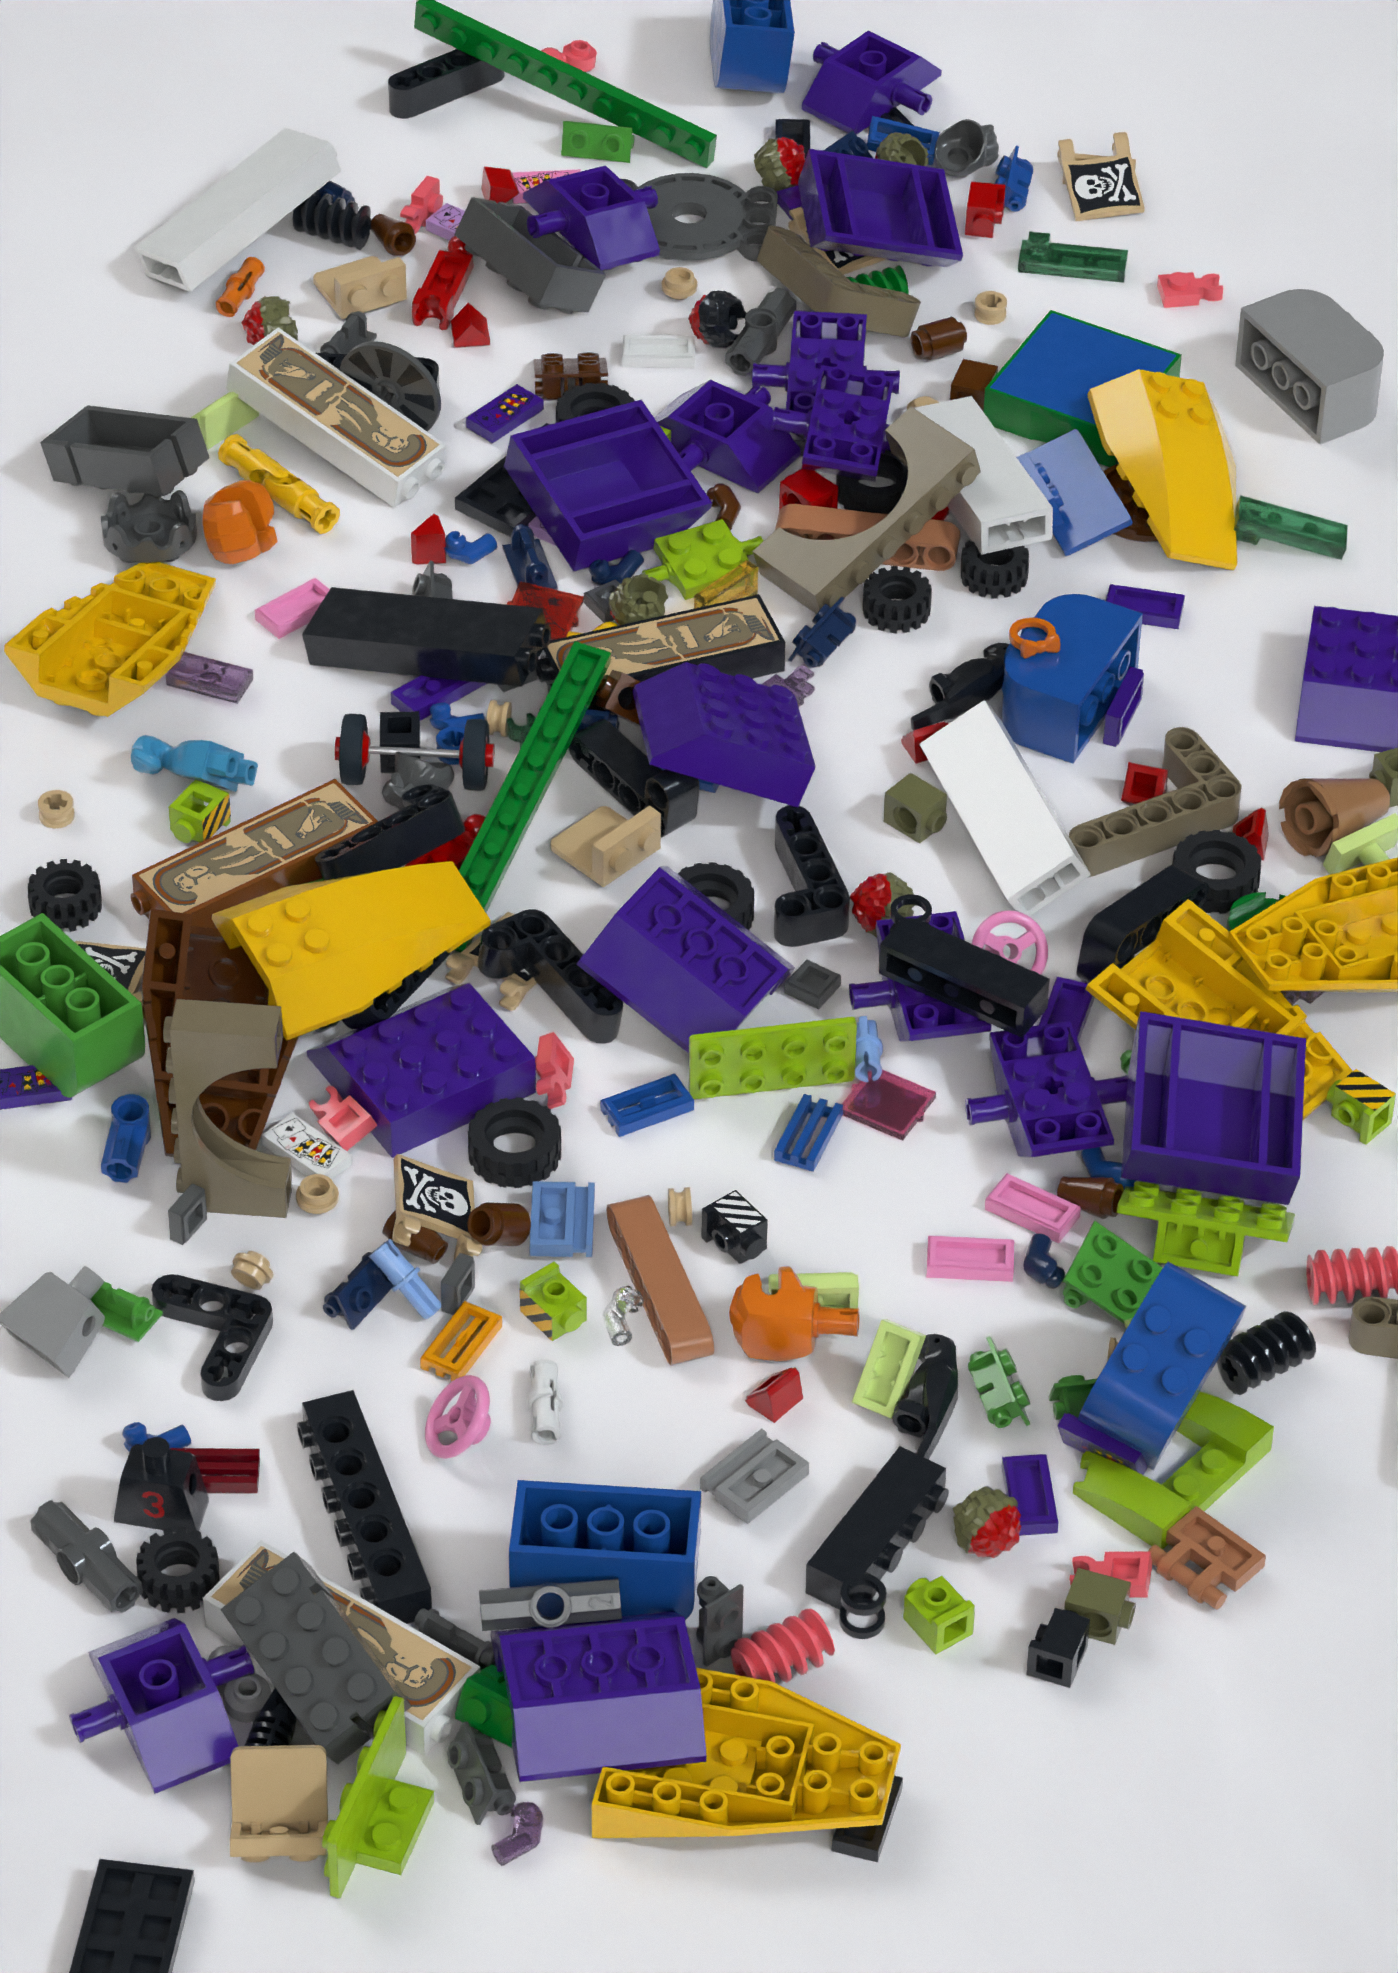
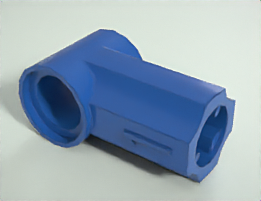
(126, 1138)

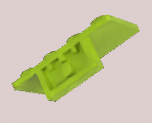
(772, 1057)
(1203, 1230)
(377, 1813)

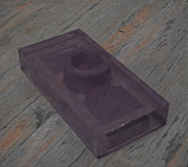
(210, 677)

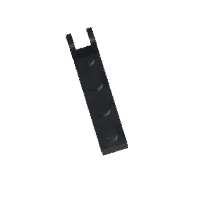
(961, 972)
(873, 1537)

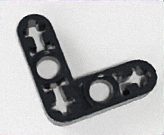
(186, 1305)

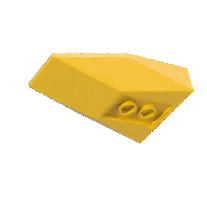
(1328, 934)
(767, 1770)

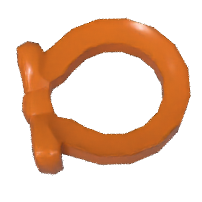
(1029, 647)

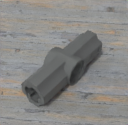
(760, 331)
(86, 1556)
(518, 1605)

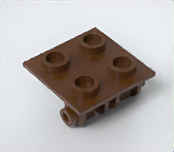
(553, 367)

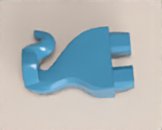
(194, 760)

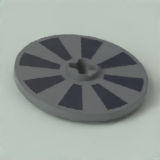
(395, 379)

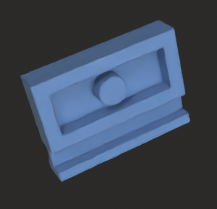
(562, 1219)

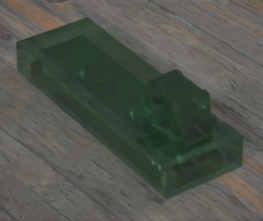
(1043, 257)
(1290, 527)

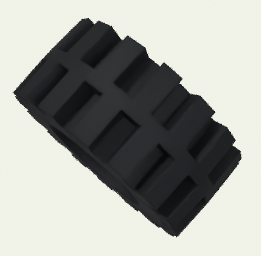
(995, 571)
(897, 614)
(62, 879)
(171, 1550)

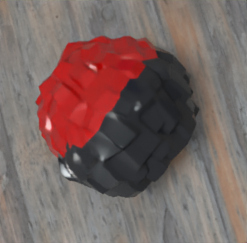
(715, 317)

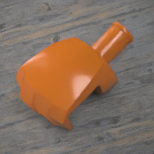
(238, 522)
(786, 1322)

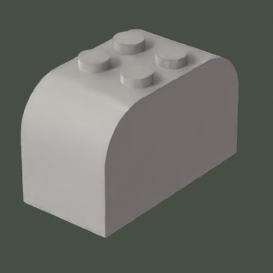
(1312, 361)

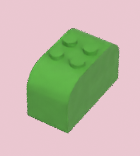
(65, 1008)

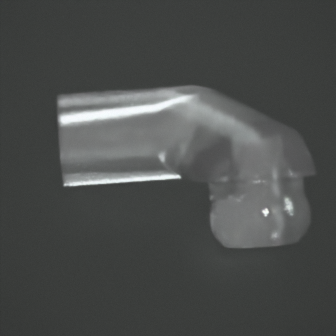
(614, 1314)

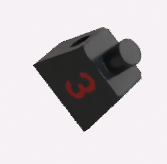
(161, 1488)

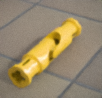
(282, 486)

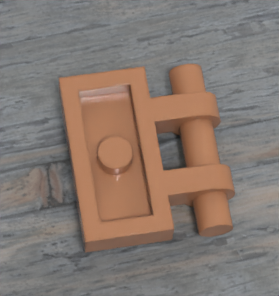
(1213, 1548)

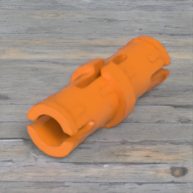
(232, 298)

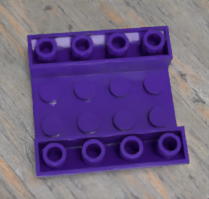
(683, 960)
(601, 1695)

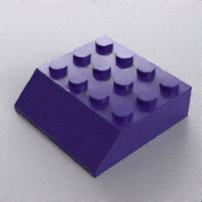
(879, 209)
(605, 483)
(1350, 681)
(726, 731)
(428, 1067)
(1214, 1108)

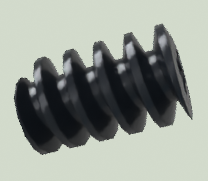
(333, 220)
(1265, 1351)

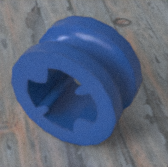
(446, 739)

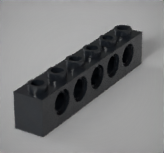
(364, 1506)

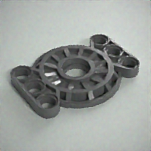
(725, 210)

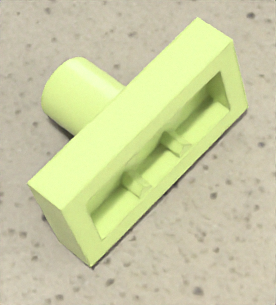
(1363, 846)
(888, 1368)

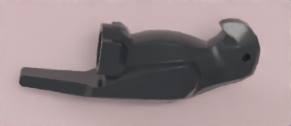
(964, 687)
(930, 1394)

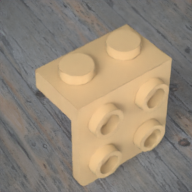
(363, 285)
(608, 844)
(278, 1802)

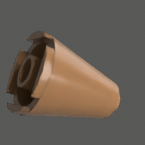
(1329, 809)

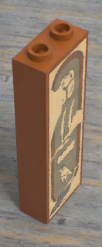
(251, 857)

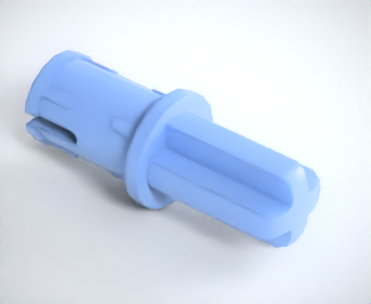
(868, 1050)
(405, 1278)

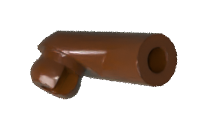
(727, 501)

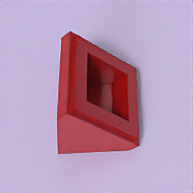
(498, 184)
(469, 328)
(428, 542)
(914, 738)
(1143, 783)
(1255, 830)
(776, 1394)

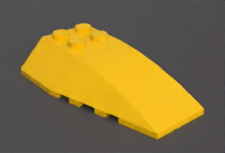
(1175, 459)
(113, 641)
(350, 938)
(1203, 977)

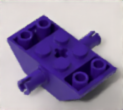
(867, 81)
(596, 216)
(818, 341)
(845, 425)
(729, 434)
(914, 1013)
(1047, 1092)
(165, 1702)

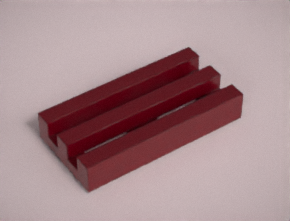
(227, 1461)

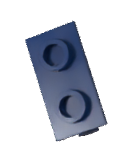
(1017, 176)

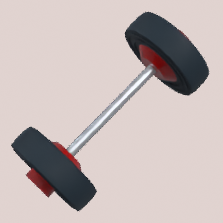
(354, 751)

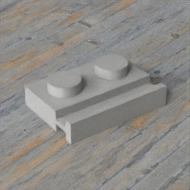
(754, 1476)

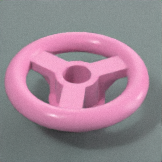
(996, 943)
(466, 1418)

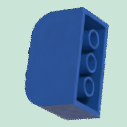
(751, 44)
(1063, 697)
(1161, 1362)
(608, 1533)

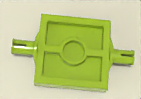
(699, 556)

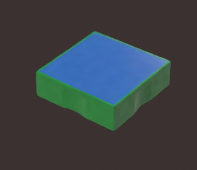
(1048, 379)

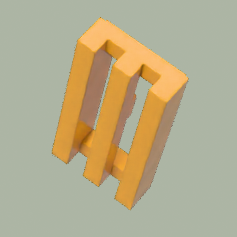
(447, 1365)

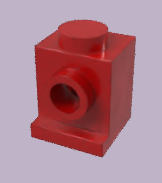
(984, 208)

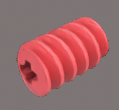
(1352, 1273)
(783, 1647)

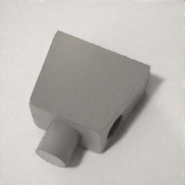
(57, 1318)

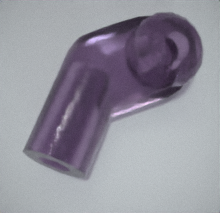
(524, 1836)

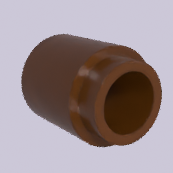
(938, 339)
(499, 1224)

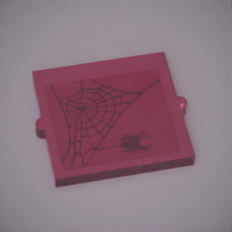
(888, 1104)

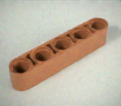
(929, 549)
(660, 1279)

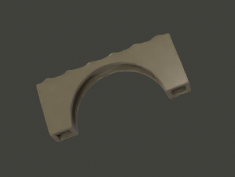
(831, 569)
(206, 1045)

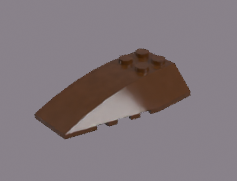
(200, 966)

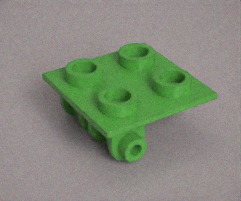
(1109, 1274)

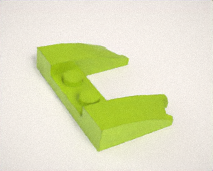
(1230, 1446)

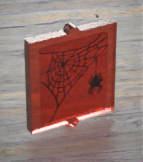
(559, 607)

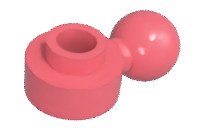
(577, 54)

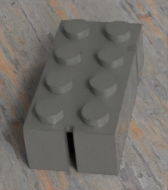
(539, 267)
(125, 450)
(313, 1655)

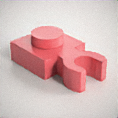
(424, 203)
(1185, 290)
(555, 1069)
(342, 1119)
(1127, 1566)

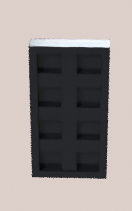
(495, 501)
(133, 1918)

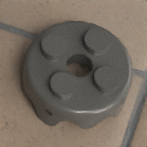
(149, 529)

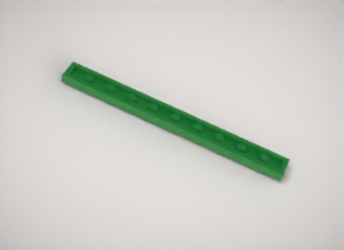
(565, 81)
(532, 772)

